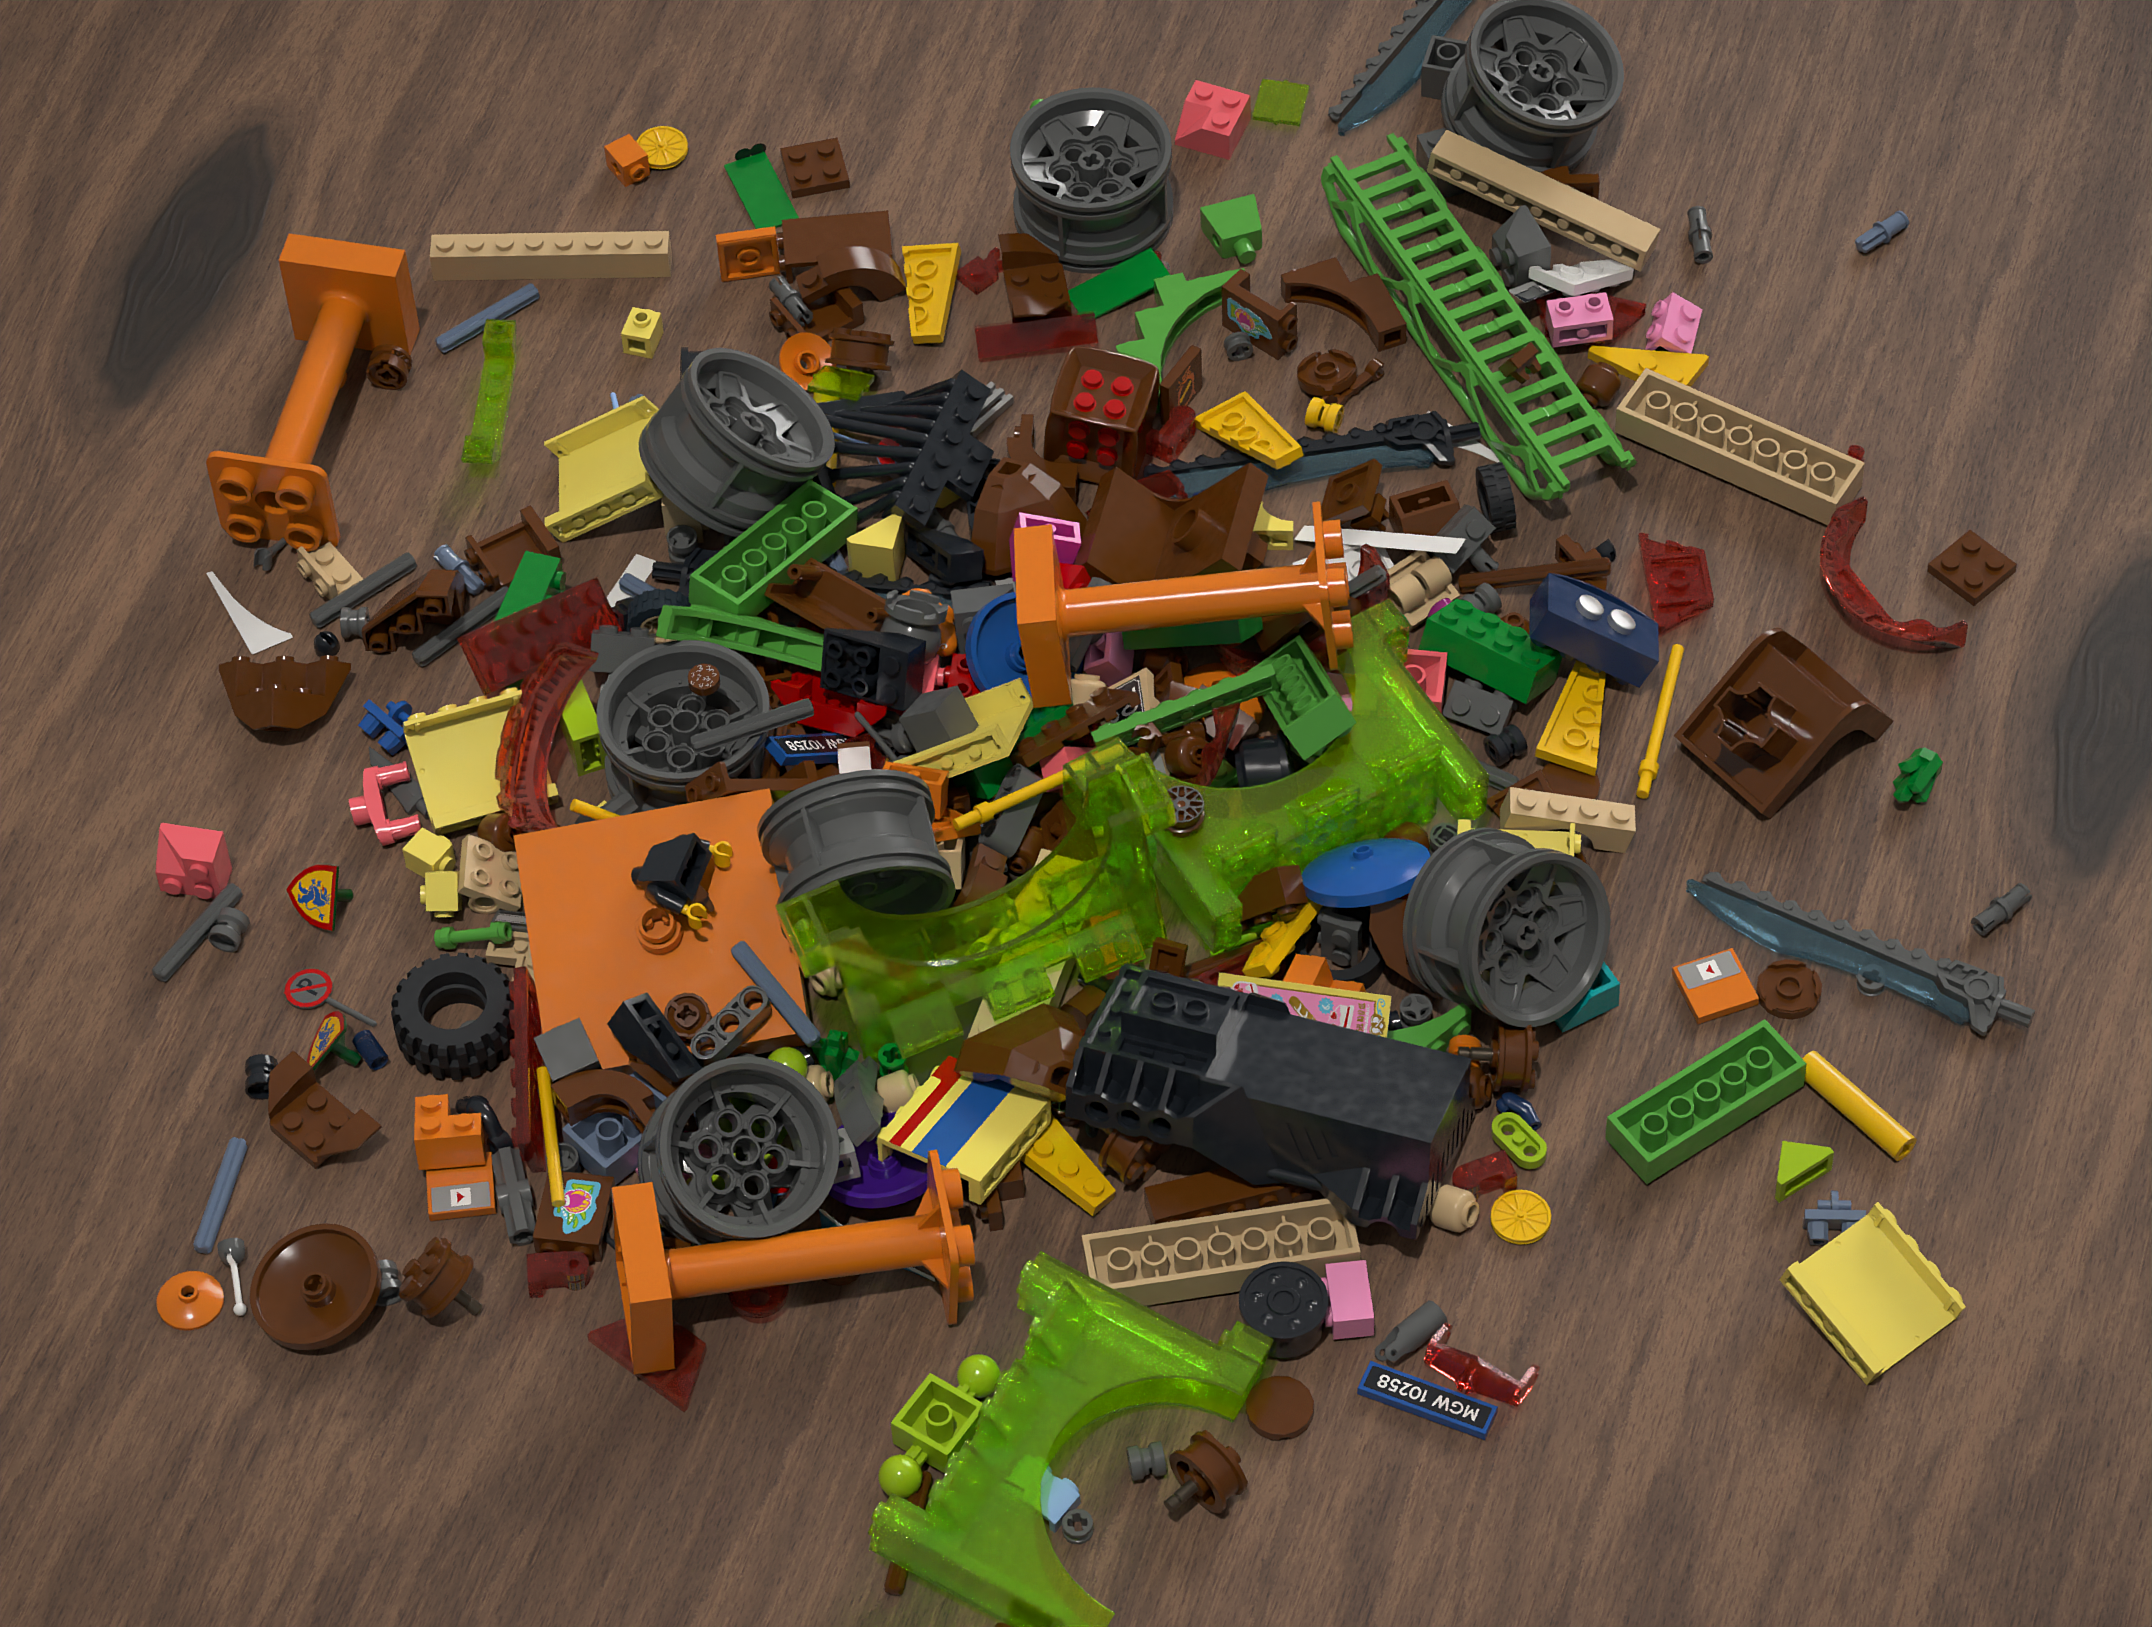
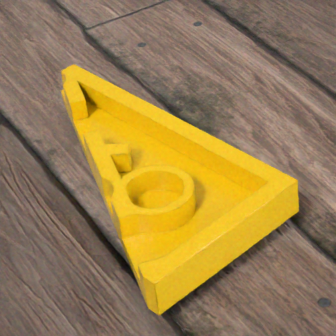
(1632, 362)

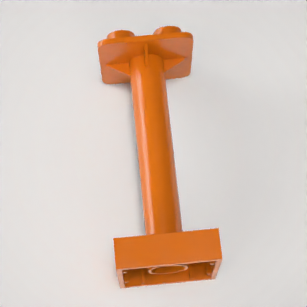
(337, 301)
(1054, 614)
(657, 1276)

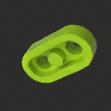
(1521, 1142)

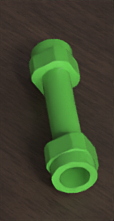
(448, 938)

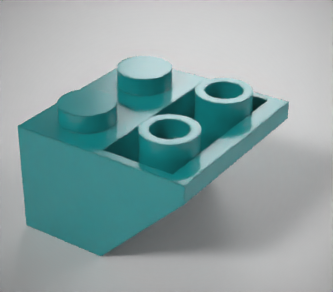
(1600, 998)

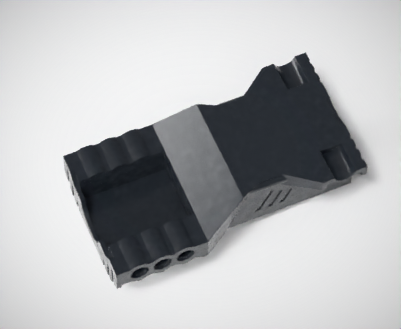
(1274, 1094)

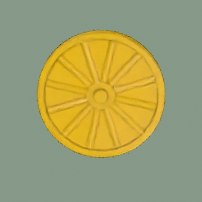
(664, 146)
(1520, 1217)

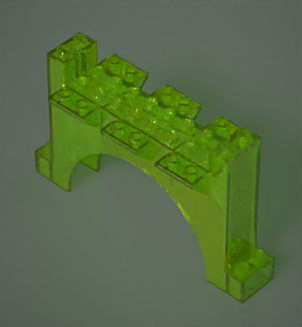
(1365, 783)
(1081, 902)
(1082, 1362)

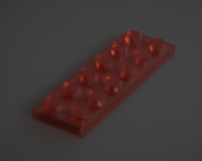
(516, 644)
(525, 1107)

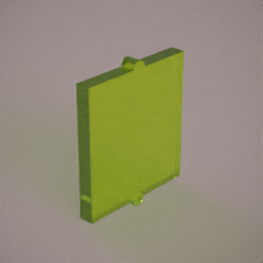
(1280, 102)
(841, 382)

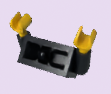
(675, 871)

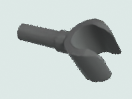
(264, 555)

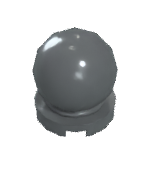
(916, 617)

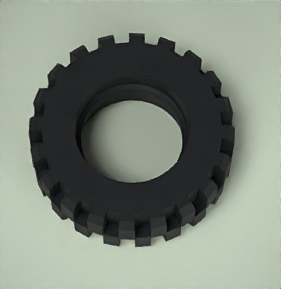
(447, 983)

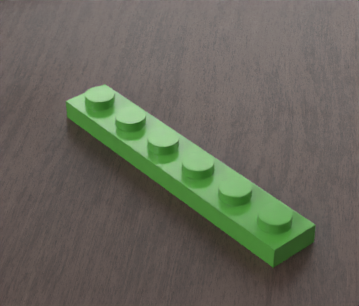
(1192, 707)

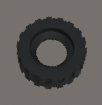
(1496, 496)

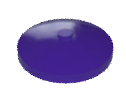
(881, 1183)

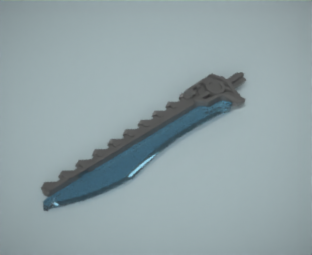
(1403, 70)
(1944, 985)

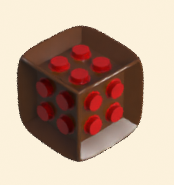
(1101, 412)

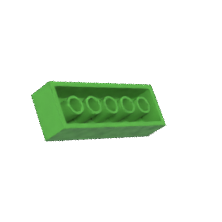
(800, 527)
(1306, 700)
(1705, 1101)

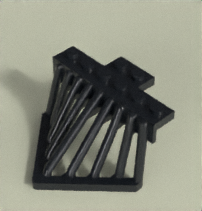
(932, 452)

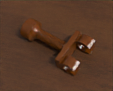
(1153, 739)

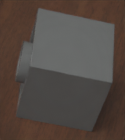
(1438, 63)
(938, 718)
(567, 1050)

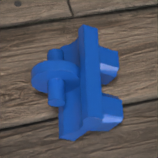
(377, 719)

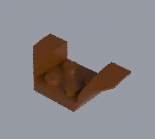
(1032, 278)
(311, 1117)

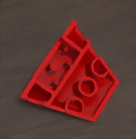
(831, 709)

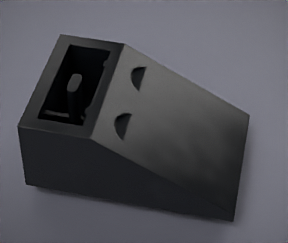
(873, 666)

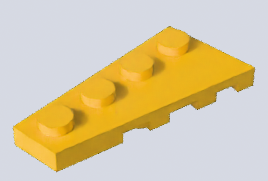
(930, 288)
(1251, 430)
(1575, 722)
(1280, 940)
(1068, 1168)

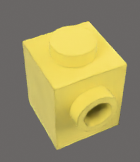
(642, 332)
(429, 853)
(441, 893)

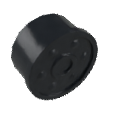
(1264, 760)
(1286, 1305)

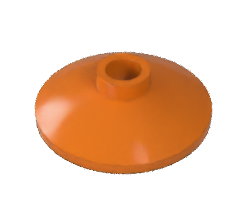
(806, 348)
(191, 1311)

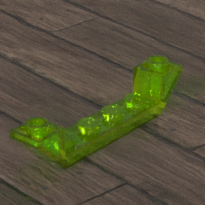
(494, 393)

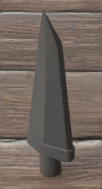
(406, 792)

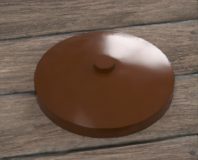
(315, 1286)

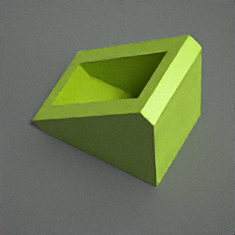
(1800, 1166)

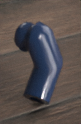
(1521, 1106)

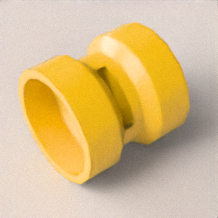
(1324, 415)

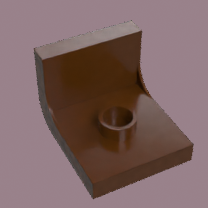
(1154, 537)
(1776, 719)

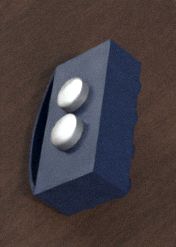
(1594, 629)

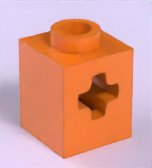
(627, 160)

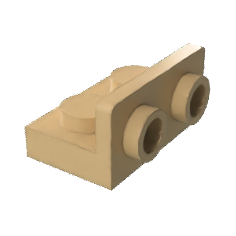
(327, 570)

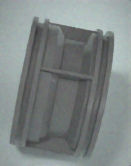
(1526, 76)
(1079, 172)
(734, 440)
(653, 705)
(865, 833)
(1515, 913)
(779, 1100)

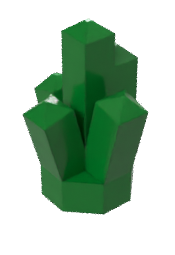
(1917, 776)
(834, 1053)

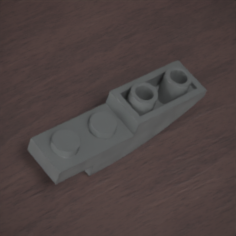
(858, 1101)

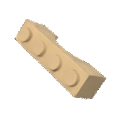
(1603, 822)

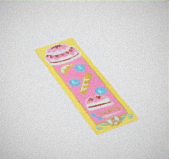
(1329, 1005)

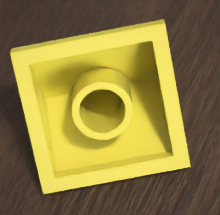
(878, 549)

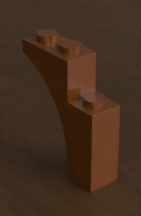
(1362, 300)

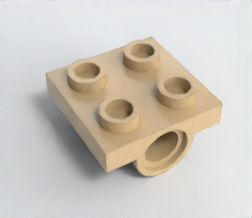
(1418, 585)
(488, 877)

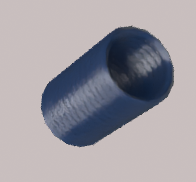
(369, 1052)

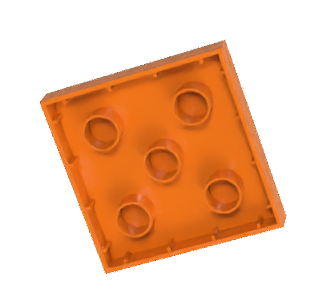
(606, 942)

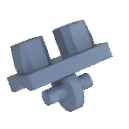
(1829, 1215)

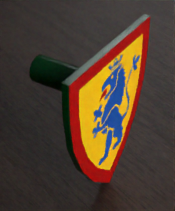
(316, 895)
(331, 1038)

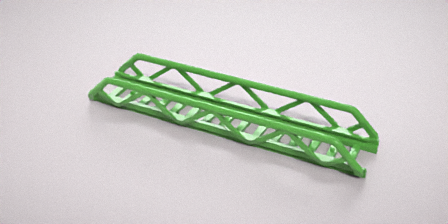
(1473, 363)

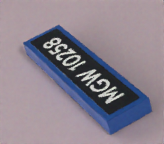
(798, 748)
(1427, 1400)

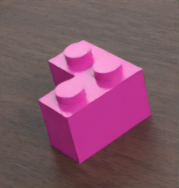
(1065, 533)

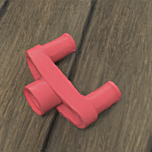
(371, 806)

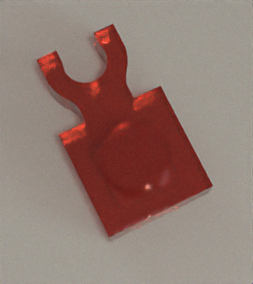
(981, 273)

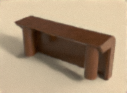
(829, 598)

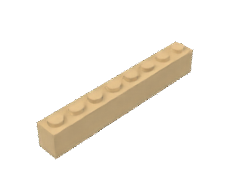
(1549, 201)
(551, 255)

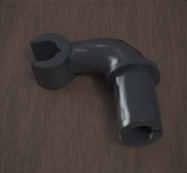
(497, 1136)

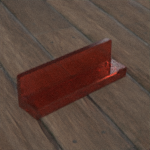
(1036, 334)

